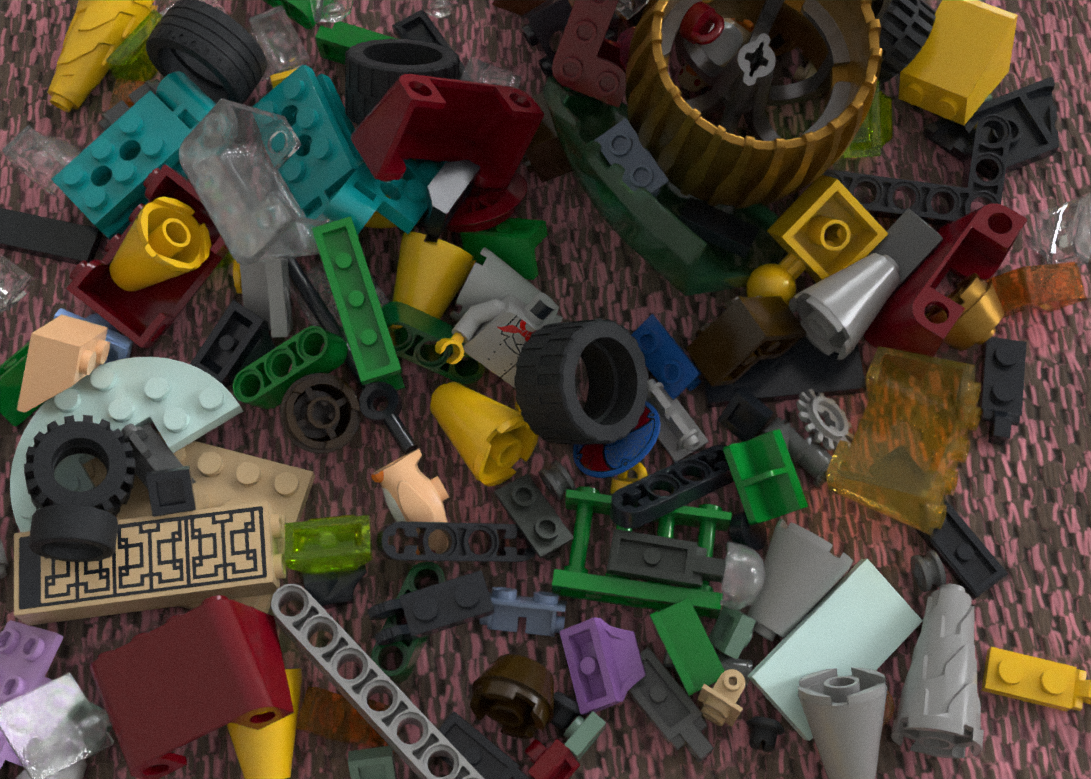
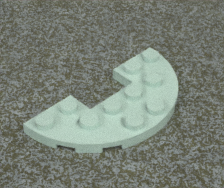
(126, 391)

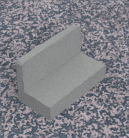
(268, 294)

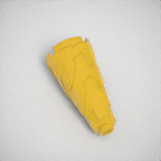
(90, 39)

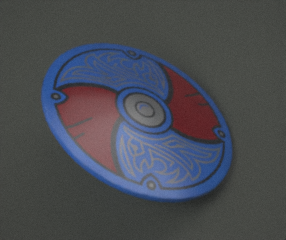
(618, 457)

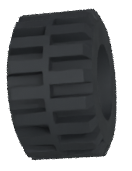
(903, 32)
(80, 438)

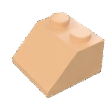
(60, 357)

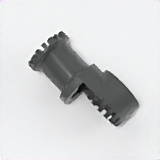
(805, 452)

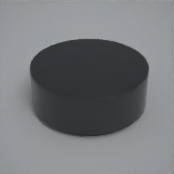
(746, 534)

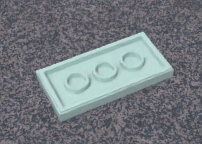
(849, 628)

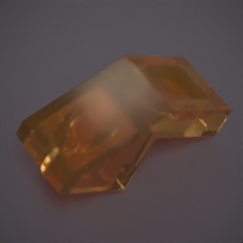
(1039, 285)
(336, 720)

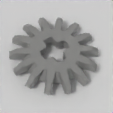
(810, 410)

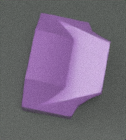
(601, 663)

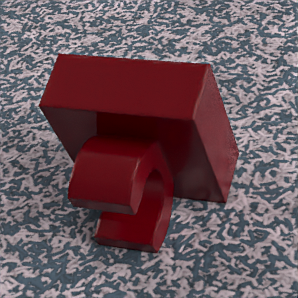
(551, 763)

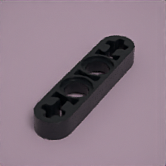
(638, 505)
(458, 545)

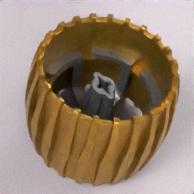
(737, 170)

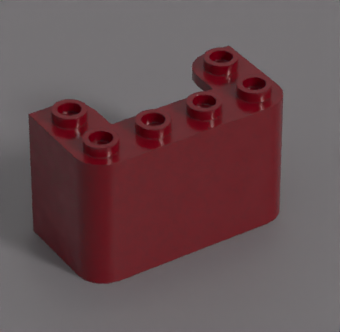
(588, 59)

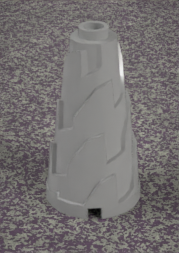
(940, 691)

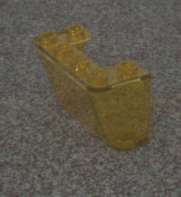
(909, 438)

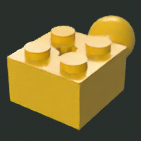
(801, 234)

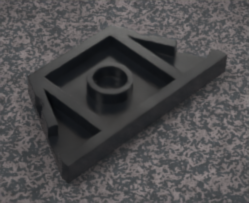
(1031, 122)

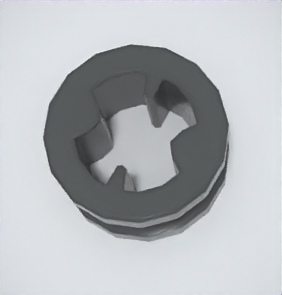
(557, 480)
(928, 570)

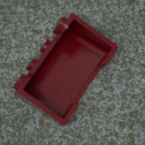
(448, 123)
(969, 246)
(149, 311)
(190, 679)

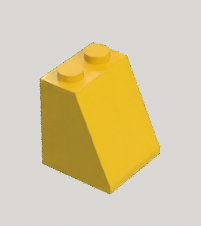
(960, 59)

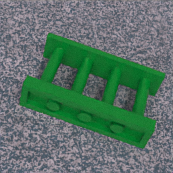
(358, 303)
(620, 590)

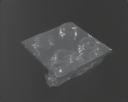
(54, 727)

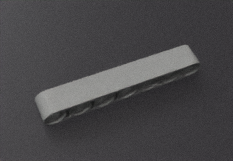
(369, 682)

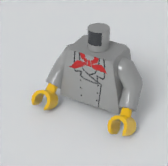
(496, 333)

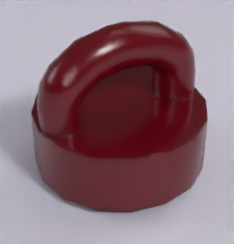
(699, 21)

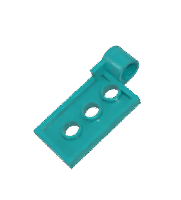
(364, 196)

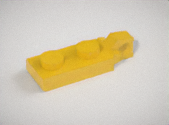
(1035, 680)

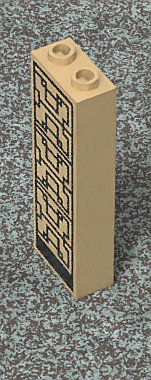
(156, 565)

